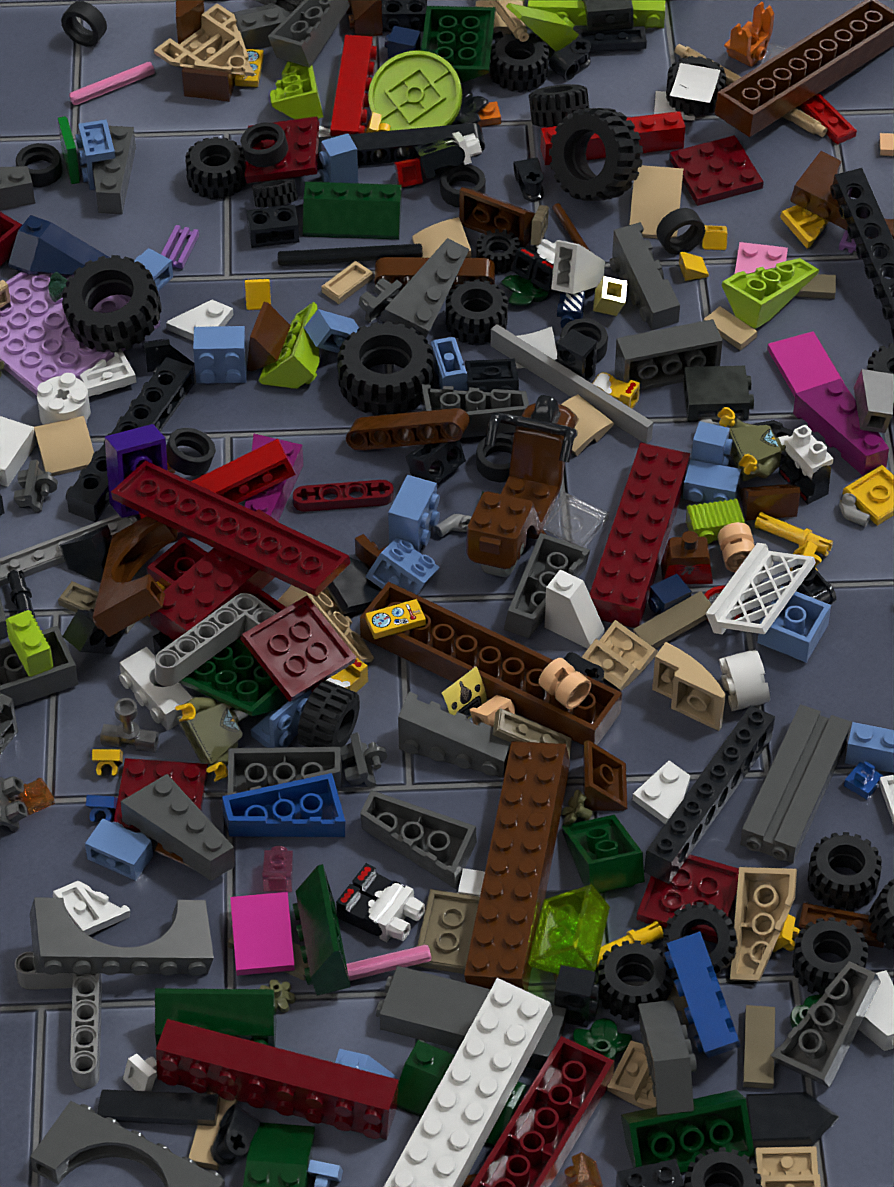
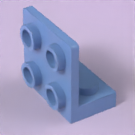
(95, 146)
(402, 566)
(280, 725)

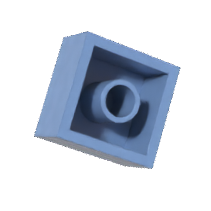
(220, 354)
(414, 512)
(797, 627)

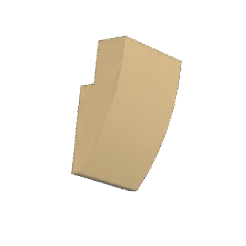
(654, 196)
(689, 686)

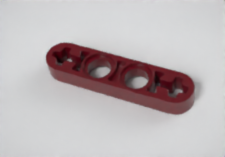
(343, 498)

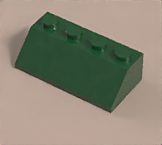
(352, 210)
(321, 934)
(233, 1012)
(423, 1075)
(715, 1123)

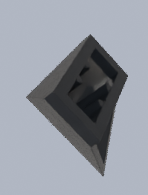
(157, 350)
(88, 553)

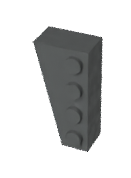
(113, 175)
(477, 405)
(546, 560)
(176, 823)
(423, 836)
(830, 1026)
(667, 1056)

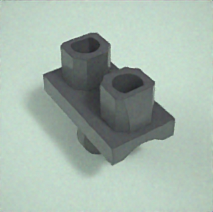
(375, 305)
(36, 485)
(365, 758)
(11, 810)

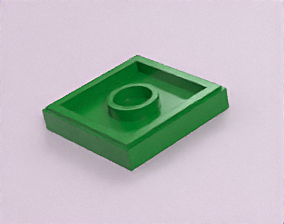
(68, 150)

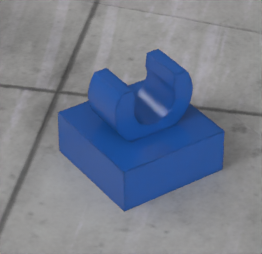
(863, 780)
(101, 803)

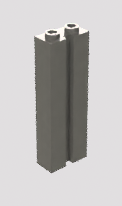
(795, 784)
(444, 1010)

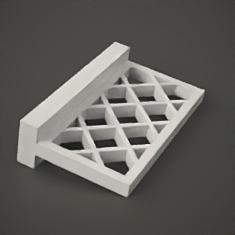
(746, 583)

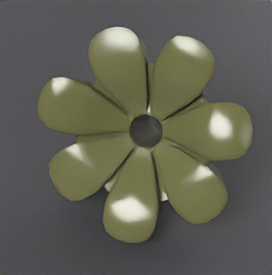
(576, 809)
(282, 994)

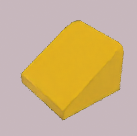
(715, 238)
(692, 266)
(256, 293)

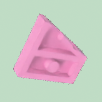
(756, 255)

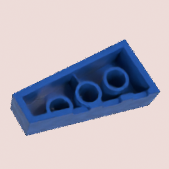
(286, 810)
(703, 995)

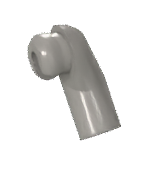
(850, 511)
(455, 522)

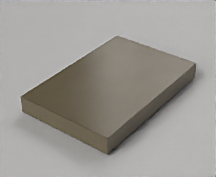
(448, 929)

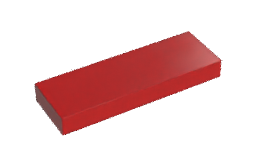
(837, 126)

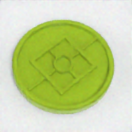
(415, 91)

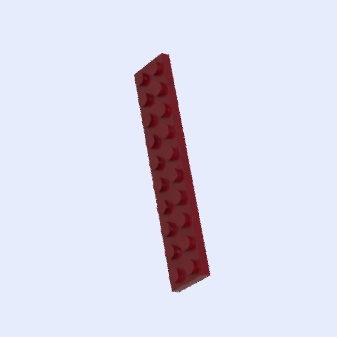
(231, 528)

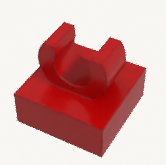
(408, 172)

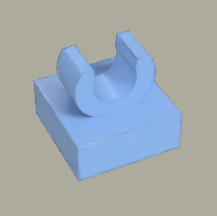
(324, 1173)

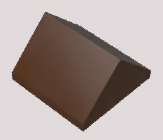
(188, 18)
(208, 84)
(267, 338)
(772, 500)
(603, 780)

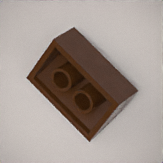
(365, 17)
(488, 213)

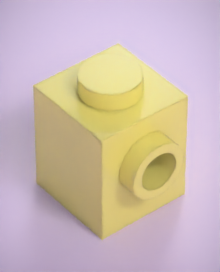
(610, 296)

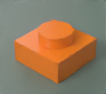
(490, 115)

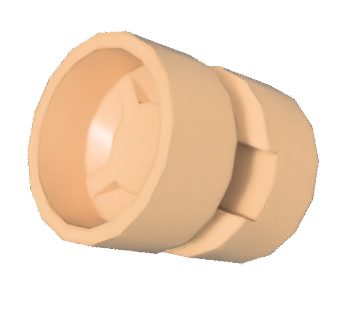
(736, 544)
(565, 683)

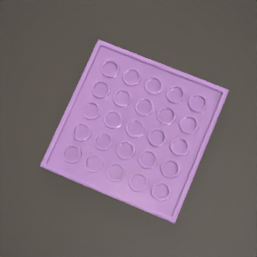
(37, 335)

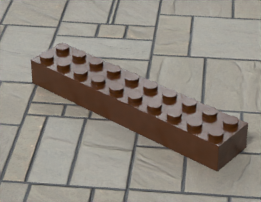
(807, 67)
(456, 645)
(518, 864)

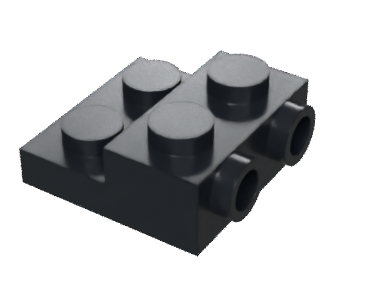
(492, 374)

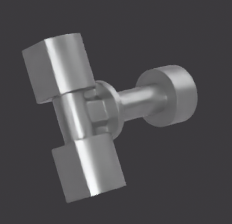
(128, 730)

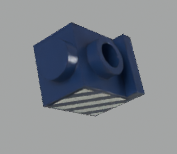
(570, 307)

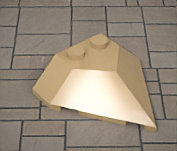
(213, 47)

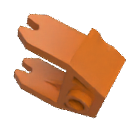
(751, 41)

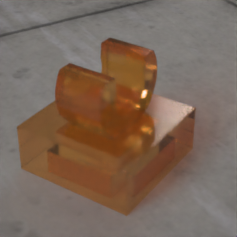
(36, 796)
(586, 1171)

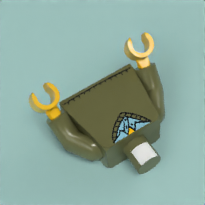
(753, 446)
(211, 731)

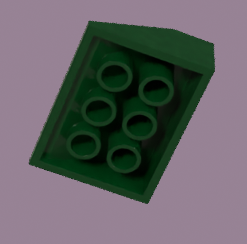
(461, 38)
(237, 681)

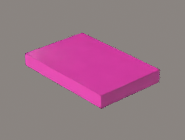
(803, 362)
(262, 933)

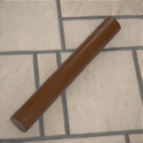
(568, 225)

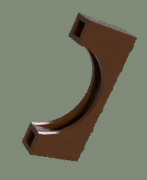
(814, 193)
(119, 598)

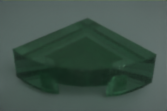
(56, 286)

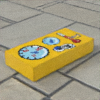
(256, 60)
(395, 619)

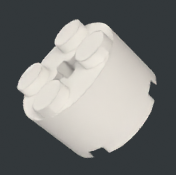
(62, 399)
(744, 680)

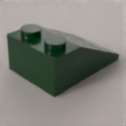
(604, 853)
(279, 1156)

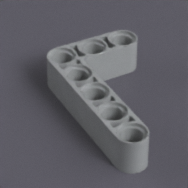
(209, 638)
(82, 1006)

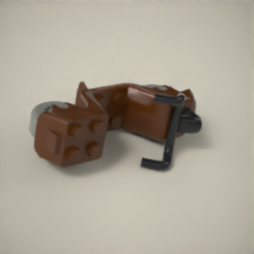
(535, 478)

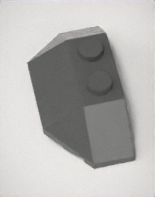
(258, 23)

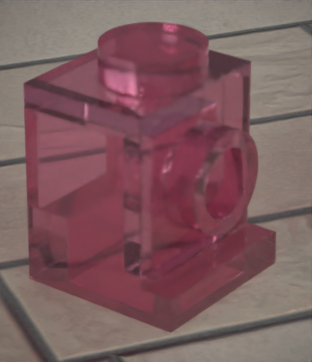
(278, 870)

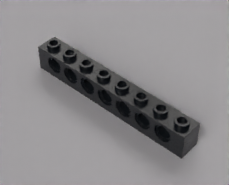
(856, 185)
(152, 406)
(709, 795)

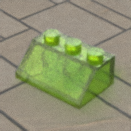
(570, 931)

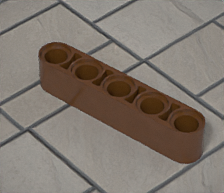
(405, 268)
(407, 429)

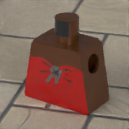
(688, 558)

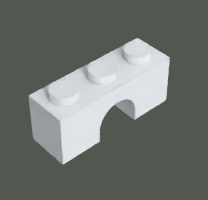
(139, 676)

